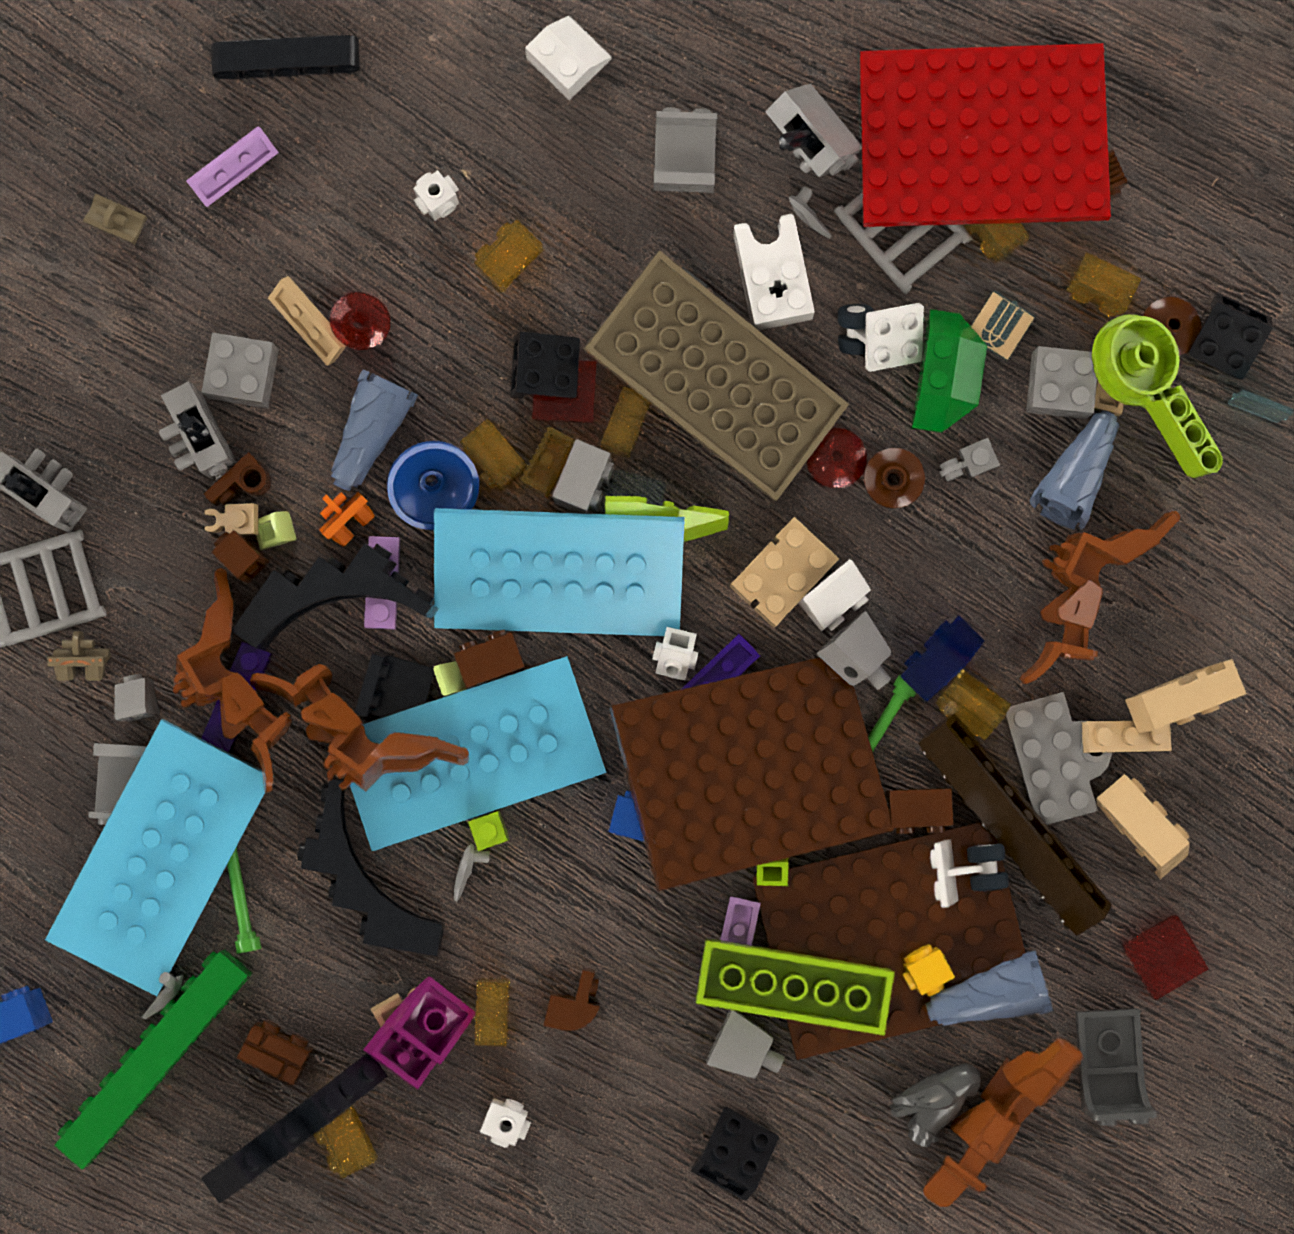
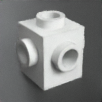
(440, 204)
(673, 659)
(501, 1133)

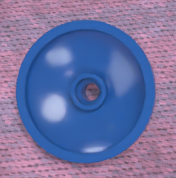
(415, 498)

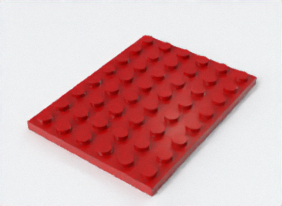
(984, 135)

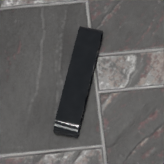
(285, 57)

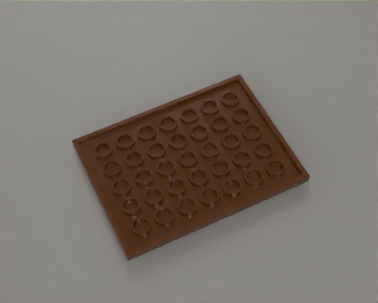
(749, 771)
(880, 909)

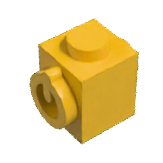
(927, 970)

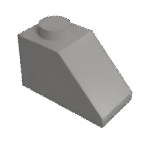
(135, 699)

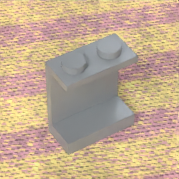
(685, 150)
(114, 770)

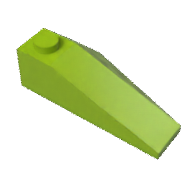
(697, 520)

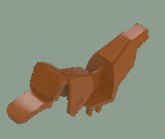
(1078, 569)
(208, 681)
(349, 748)
(993, 1125)

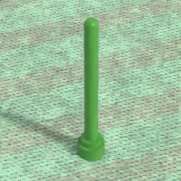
(902, 693)
(246, 939)

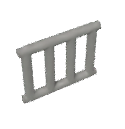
(885, 259)
(65, 619)

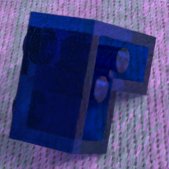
(944, 657)

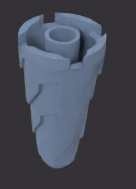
(373, 418)
(1075, 478)
(1002, 992)

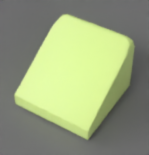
(275, 530)
(449, 678)

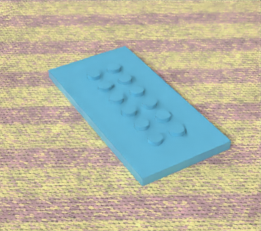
(557, 572)
(521, 740)
(158, 857)

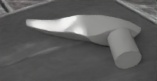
(805, 213)
(465, 868)
(169, 992)

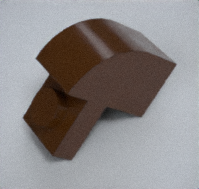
(576, 1012)

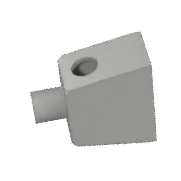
(858, 652)
(743, 1047)

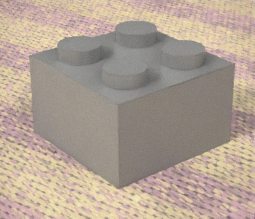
(240, 370)
(1061, 383)
(582, 478)

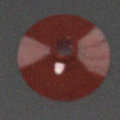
(363, 309)
(842, 473)

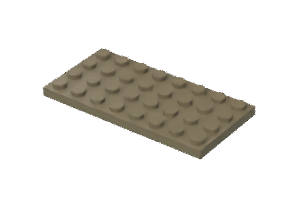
(716, 376)

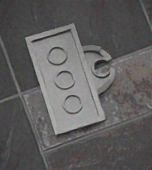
(1053, 758)

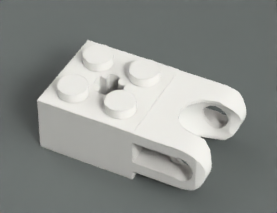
(772, 267)

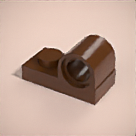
(224, 489)

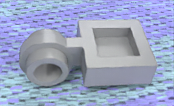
(975, 458)

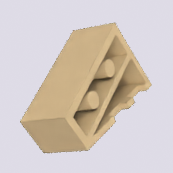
(1184, 697)
(1144, 824)

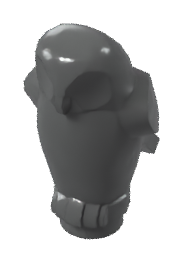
(936, 1101)

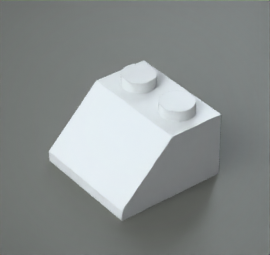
(566, 56)
(835, 596)

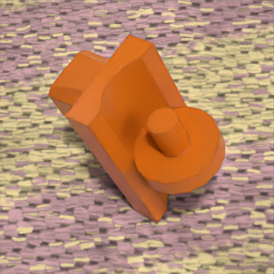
(354, 507)

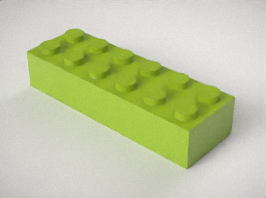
(794, 986)

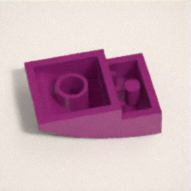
(420, 1032)

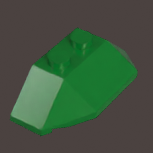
(948, 372)

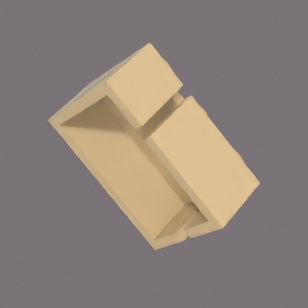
(784, 572)

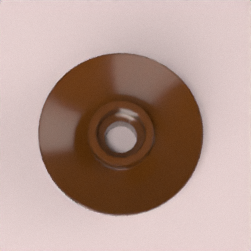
(1183, 313)
(905, 467)

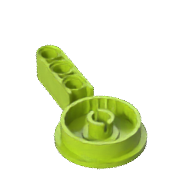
(1148, 384)

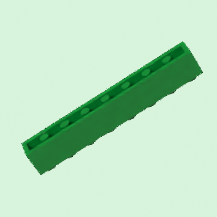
(153, 1059)

